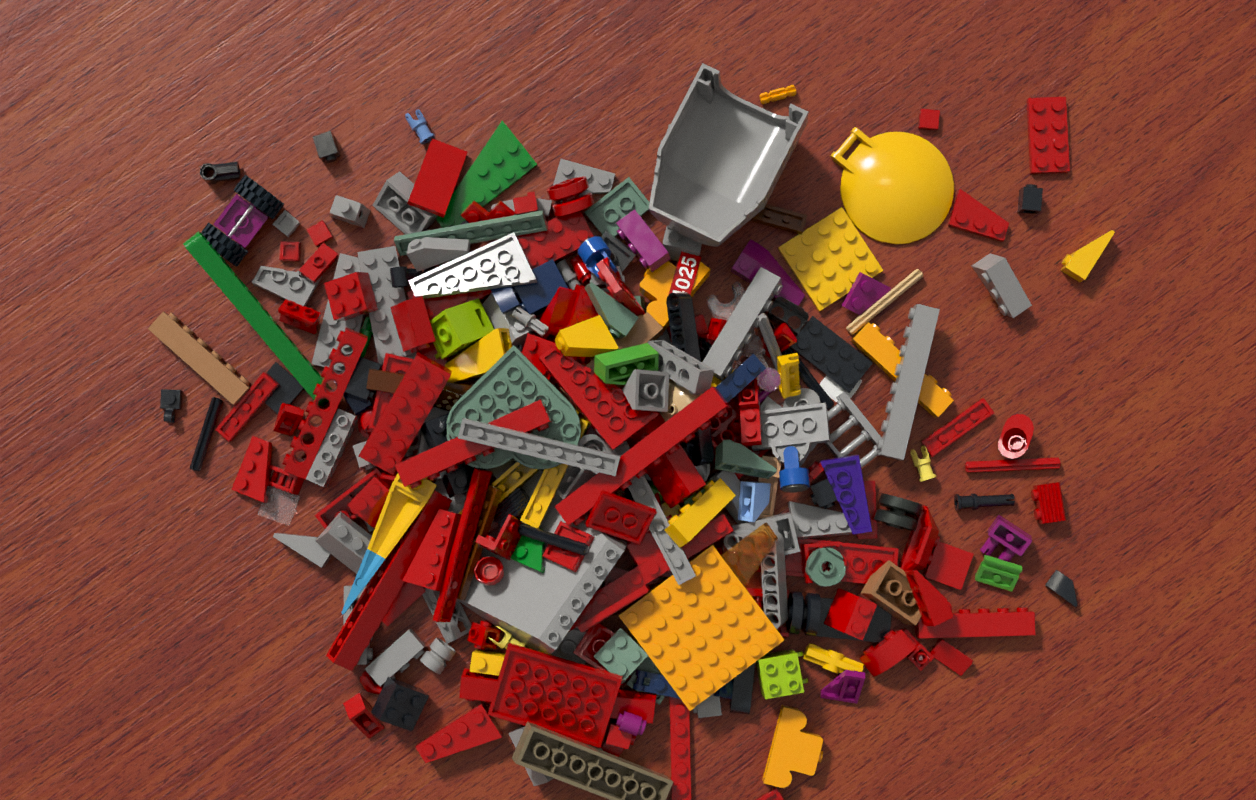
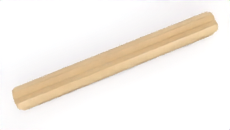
(882, 303)

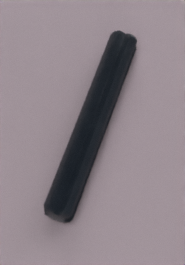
(206, 434)
(553, 539)

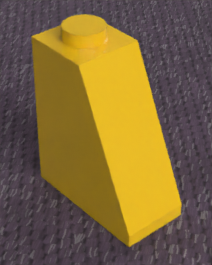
(586, 339)

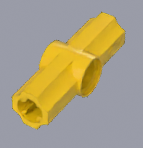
(831, 659)

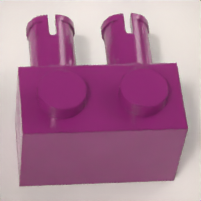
(1009, 535)

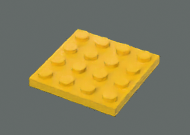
(829, 258)

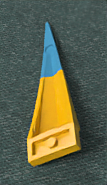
(397, 515)

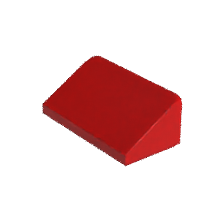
(783, 336)
(951, 657)

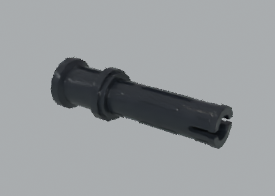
(974, 501)

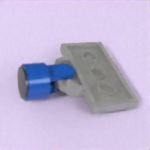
(790, 437)

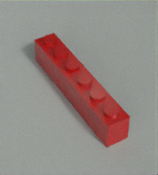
(981, 624)

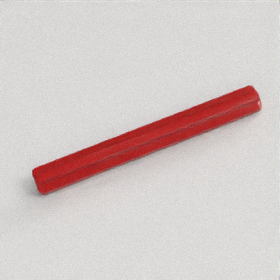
(1012, 465)

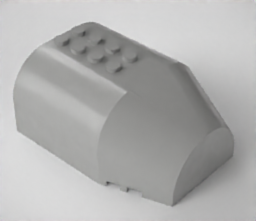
(720, 160)

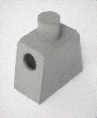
(349, 210)

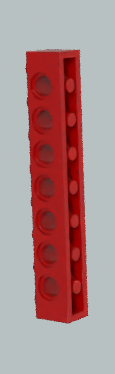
(301, 467)

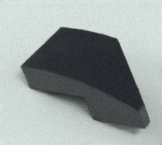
(1063, 587)

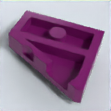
(845, 687)

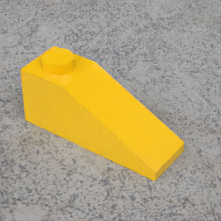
(1083, 260)

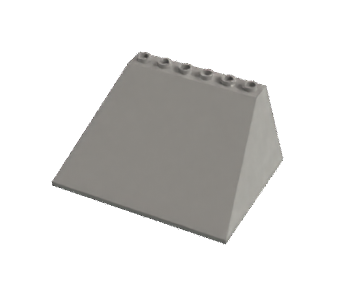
(546, 605)

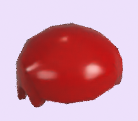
(489, 571)

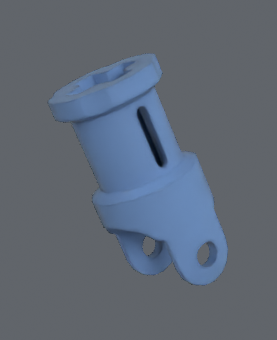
(420, 127)

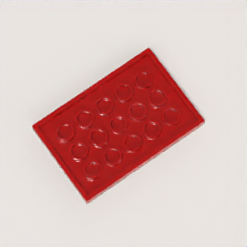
(555, 694)

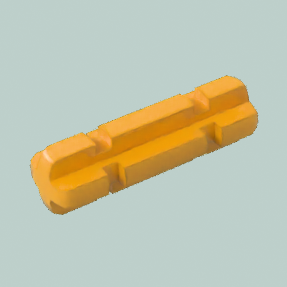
(777, 94)

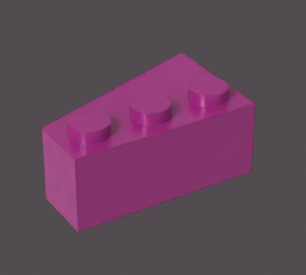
(642, 241)

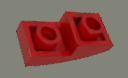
(919, 656)

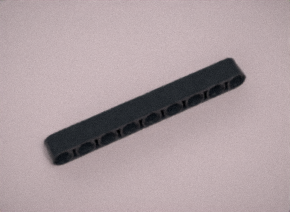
(685, 338)

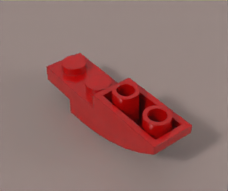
(750, 414)

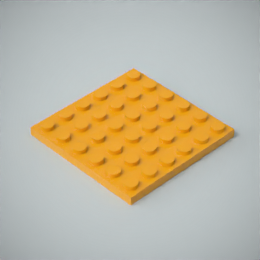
(701, 629)

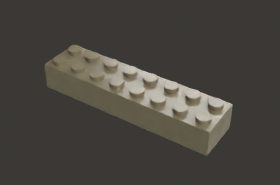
(588, 766)

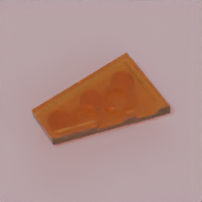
(749, 553)

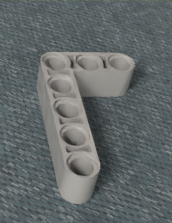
(768, 571)

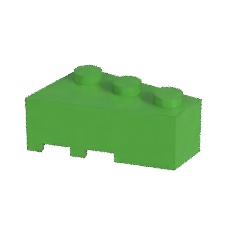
(618, 365)

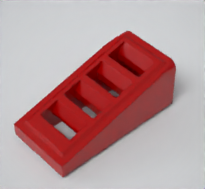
(293, 482)

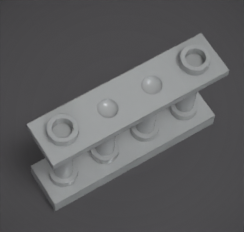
(855, 418)

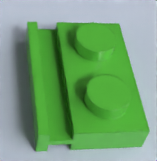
(998, 573)

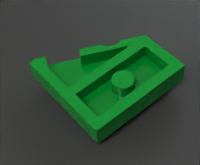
(530, 553)

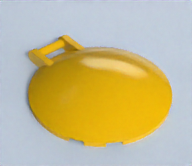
(894, 186)

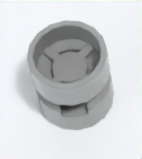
(437, 657)

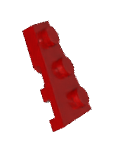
(976, 218)

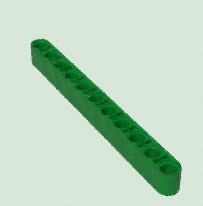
(255, 313)

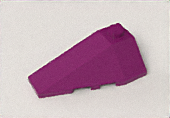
(757, 256)

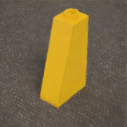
(480, 356)

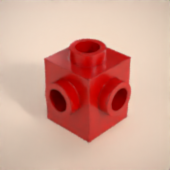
(480, 634)

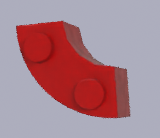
(887, 652)

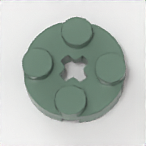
(836, 566)

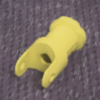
(923, 465)
(507, 639)

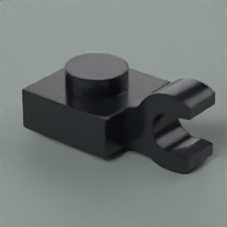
(171, 401)

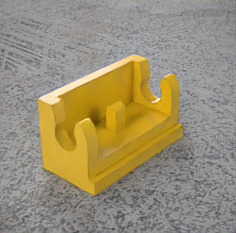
(789, 370)

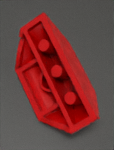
(920, 543)

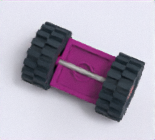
(241, 220)

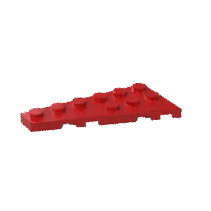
(599, 402)

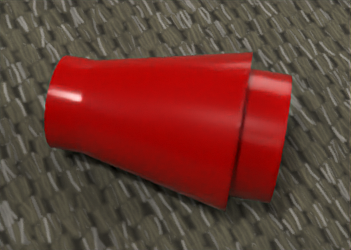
(581, 270)

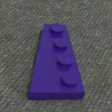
(849, 488)

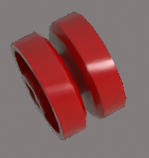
(570, 196)

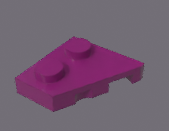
(864, 293)

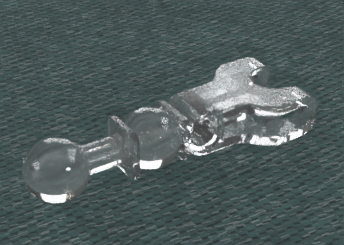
(769, 379)

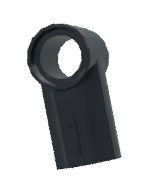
(222, 172)
(401, 275)

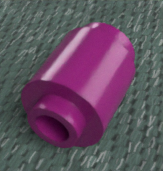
(631, 723)

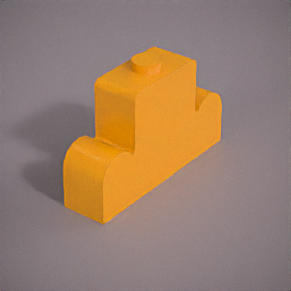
(657, 287)
(791, 749)

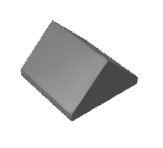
(647, 390)

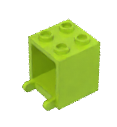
(459, 328)
(780, 674)

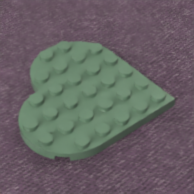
(506, 388)

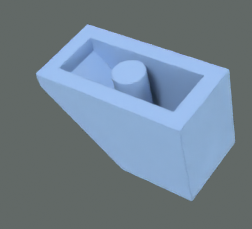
(753, 499)

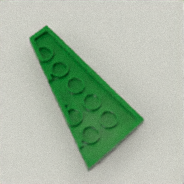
(491, 174)

